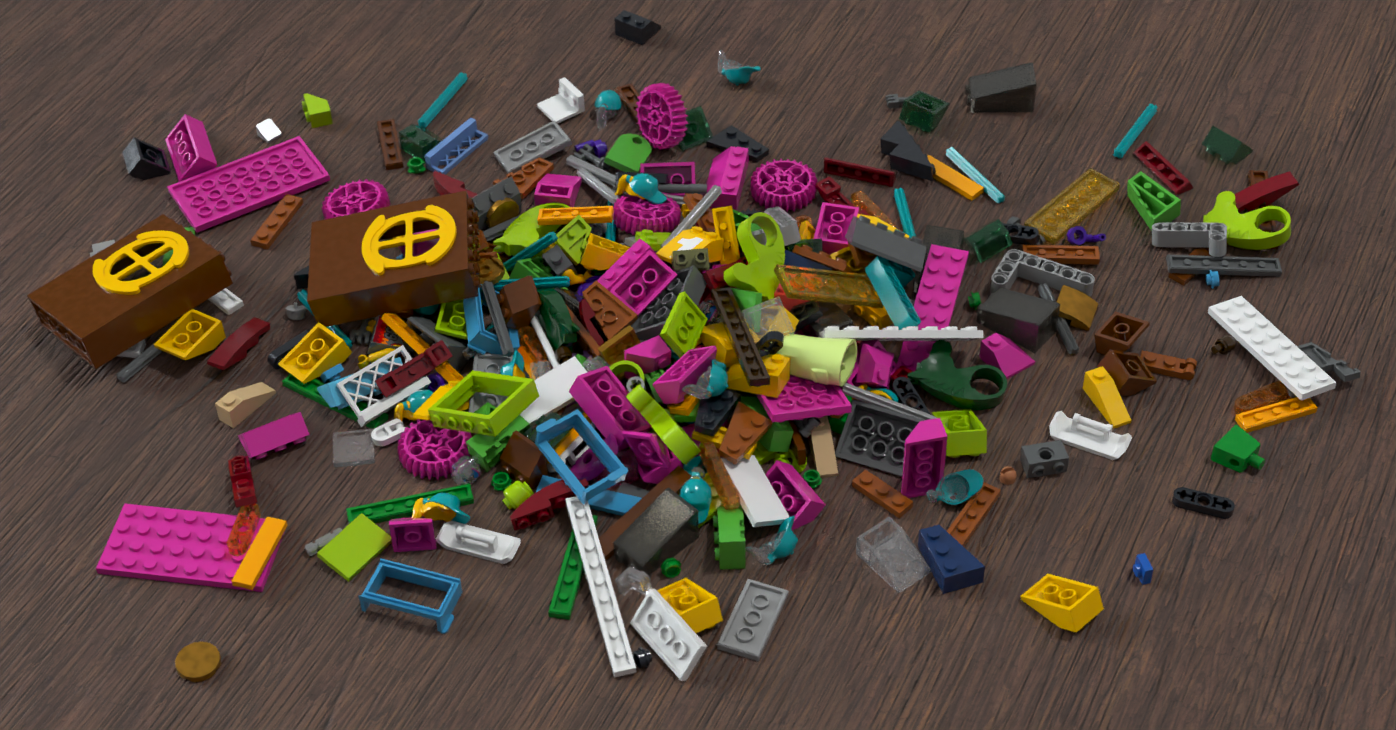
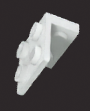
(564, 105)

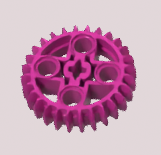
(661, 115)
(783, 185)
(355, 198)
(637, 214)
(431, 449)

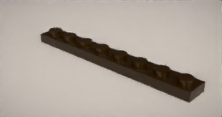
(740, 337)

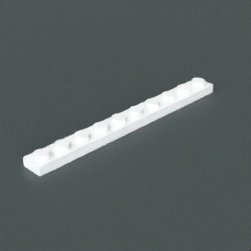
(601, 588)

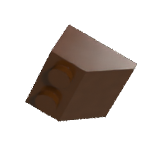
(519, 302)
(1119, 333)
(1127, 371)
(523, 460)

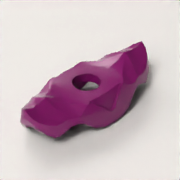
(594, 465)

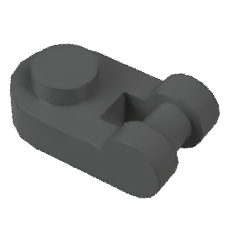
(806, 425)

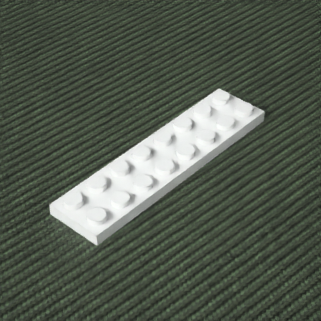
(909, 333)
(1272, 348)

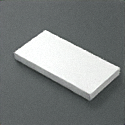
(553, 390)
(756, 493)
(668, 634)

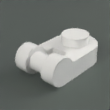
(383, 434)

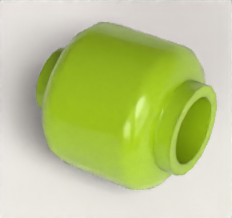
(516, 494)

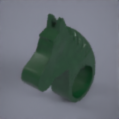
(556, 319)
(952, 385)

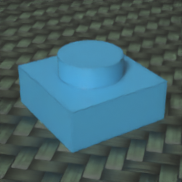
(332, 374)

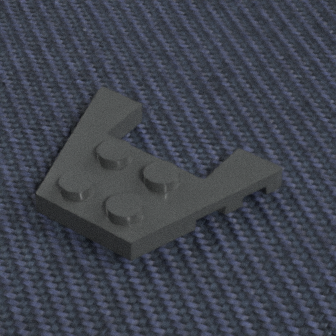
(1327, 363)

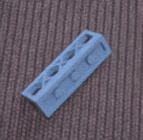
(451, 145)

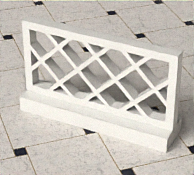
(385, 404)

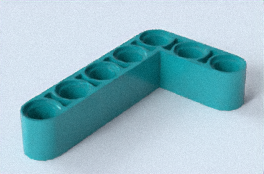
(889, 280)

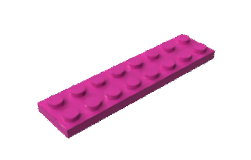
(935, 299)

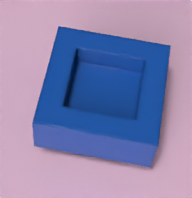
(1143, 569)

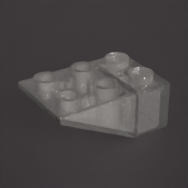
(892, 554)

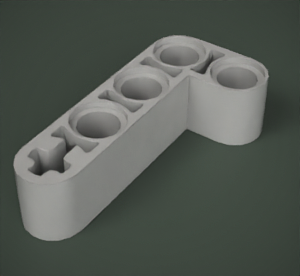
(1191, 235)

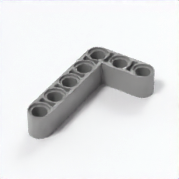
(787, 225)
(1039, 270)

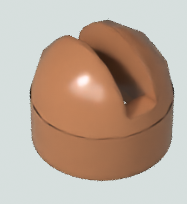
(1008, 475)

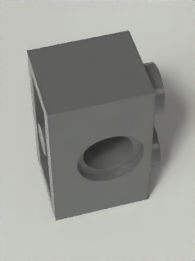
(1044, 458)

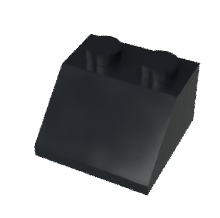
(635, 27)
(145, 160)

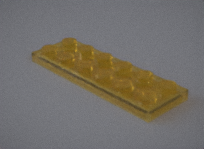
(1072, 205)
(827, 286)

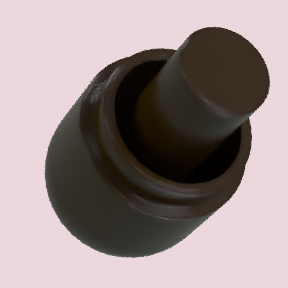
(1223, 345)
(563, 354)

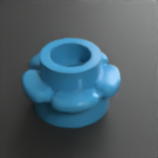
(1212, 279)

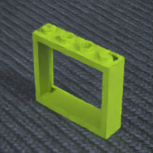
(520, 394)

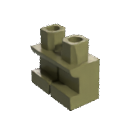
(687, 258)

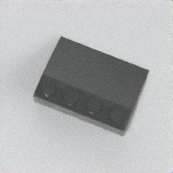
(653, 318)
(875, 437)

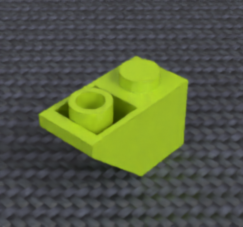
(317, 110)

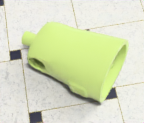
(820, 359)

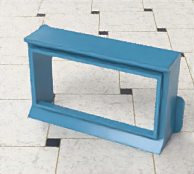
(478, 337)
(553, 428)
(417, 576)

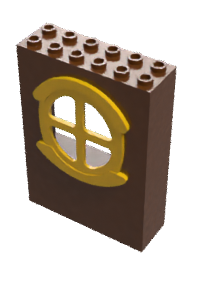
(357, 283)
(107, 316)

